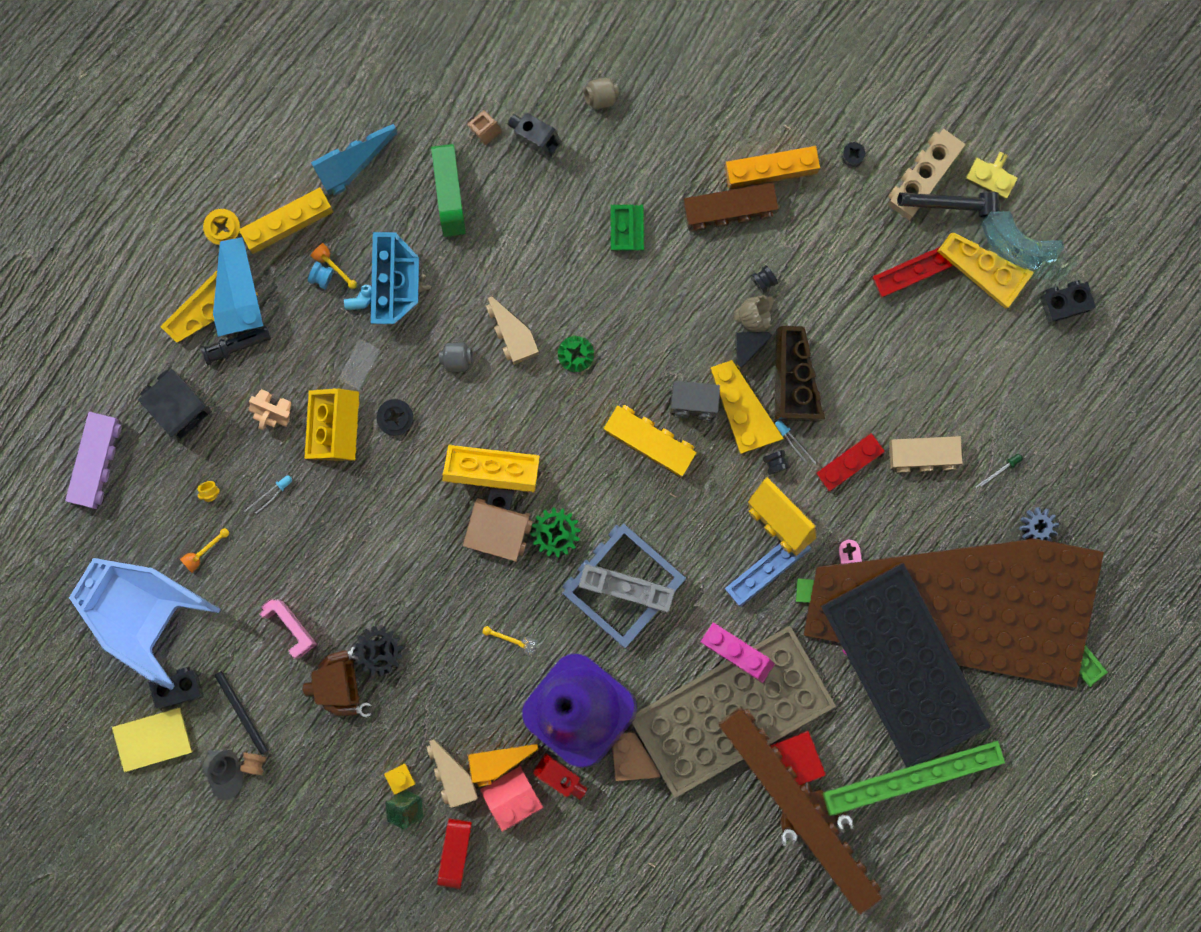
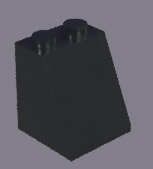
(174, 405)

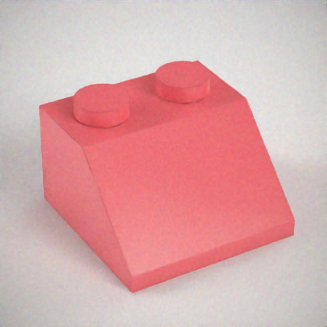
(511, 798)

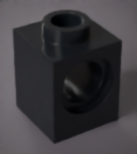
(503, 493)

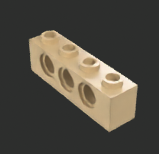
(949, 147)

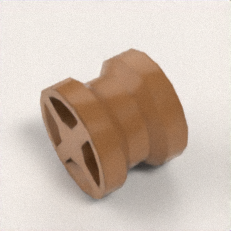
(253, 763)

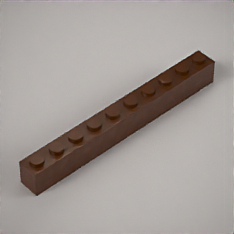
(800, 811)

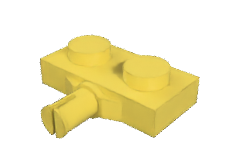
(992, 176)

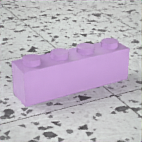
(92, 460)

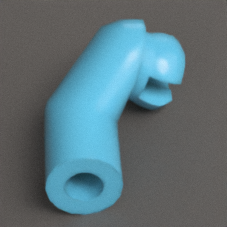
(361, 301)

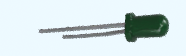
(1010, 463)

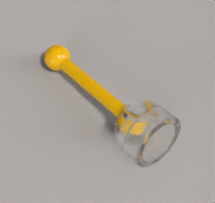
(526, 645)

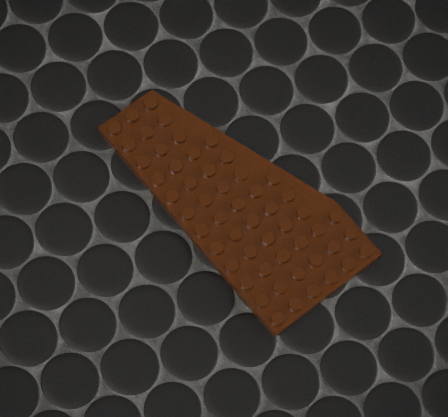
(997, 605)

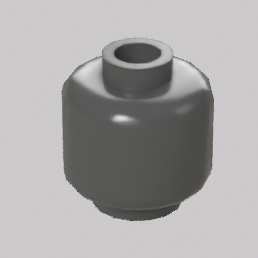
(456, 357)

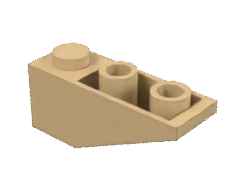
(516, 335)
(454, 777)

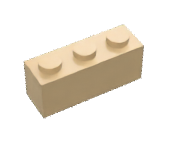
(925, 453)

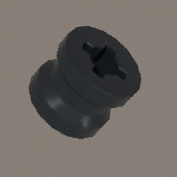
(850, 158)
(764, 279)
(776, 462)

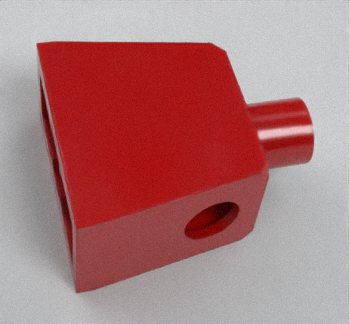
(552, 772)

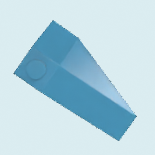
(340, 168)
(235, 295)

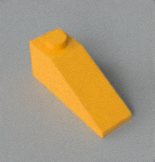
(492, 764)

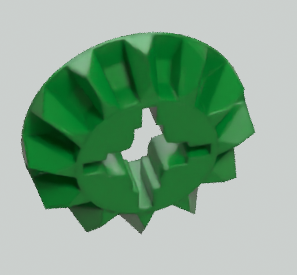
(578, 364)

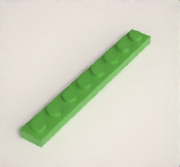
(913, 778)

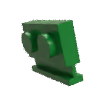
(627, 227)

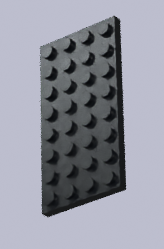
(905, 666)

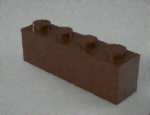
(730, 206)

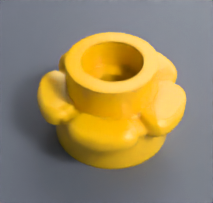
(208, 491)

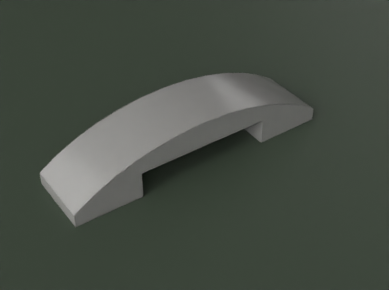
(626, 587)

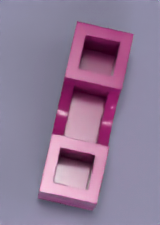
(737, 652)

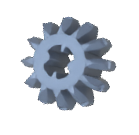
(1033, 520)

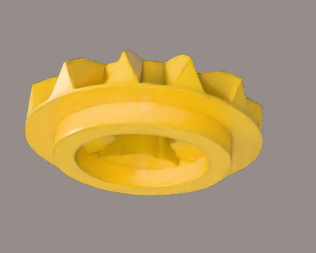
(220, 216)

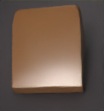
(484, 127)

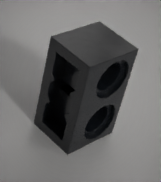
(1069, 306)
(177, 694)

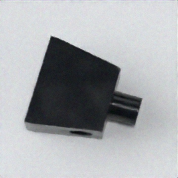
(535, 134)

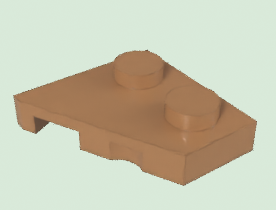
(632, 760)

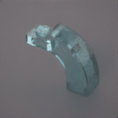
(1016, 247)

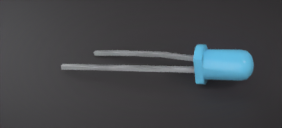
(784, 430)
(281, 484)

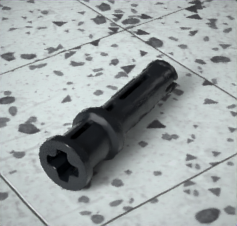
(224, 348)

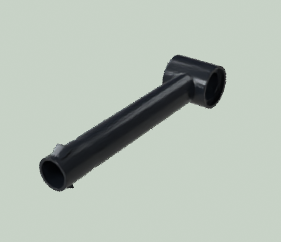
(985, 203)

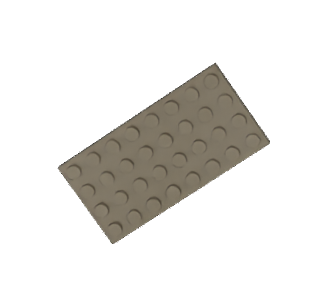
(684, 727)

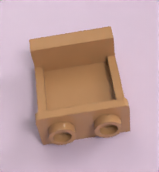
(497, 531)

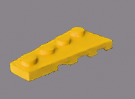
(987, 270)

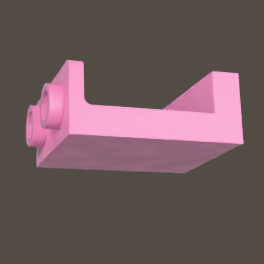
(306, 642)

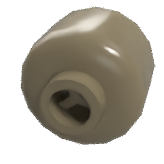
(601, 93)

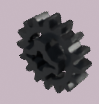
(369, 645)

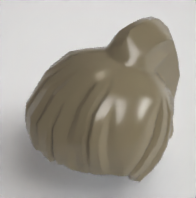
(755, 313)

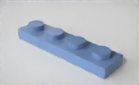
(762, 574)

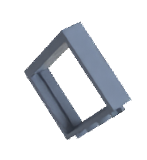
(600, 551)

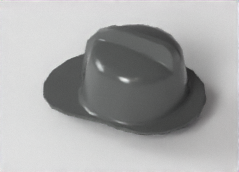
(223, 773)

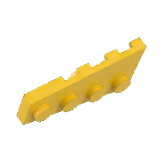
(193, 313)
(746, 415)

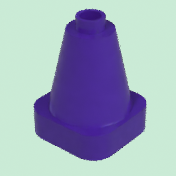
(598, 716)

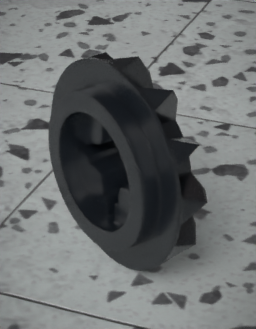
(384, 414)

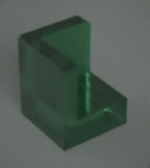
(404, 809)

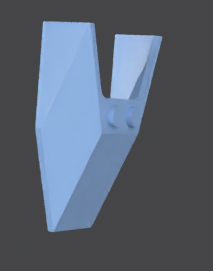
(130, 609)

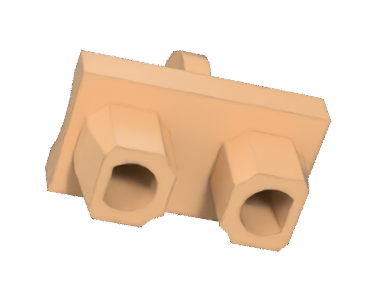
(267, 413)

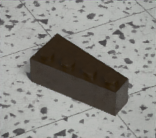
(795, 378)

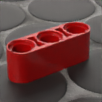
(454, 853)

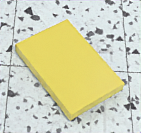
(152, 739)

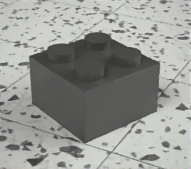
(694, 400)

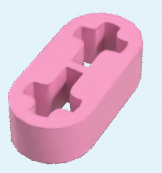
(856, 555)

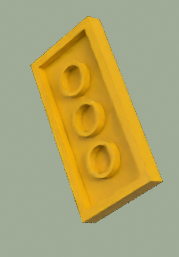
(491, 468)

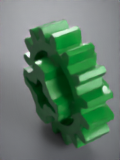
(566, 535)

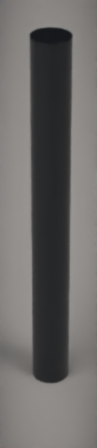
(241, 713)

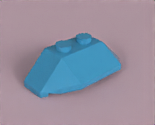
(393, 278)

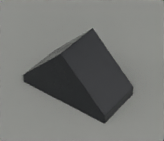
(748, 344)

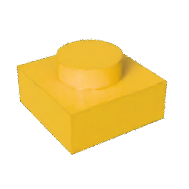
(399, 778)

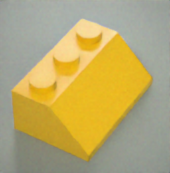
(332, 424)
(781, 518)

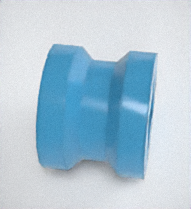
(320, 275)

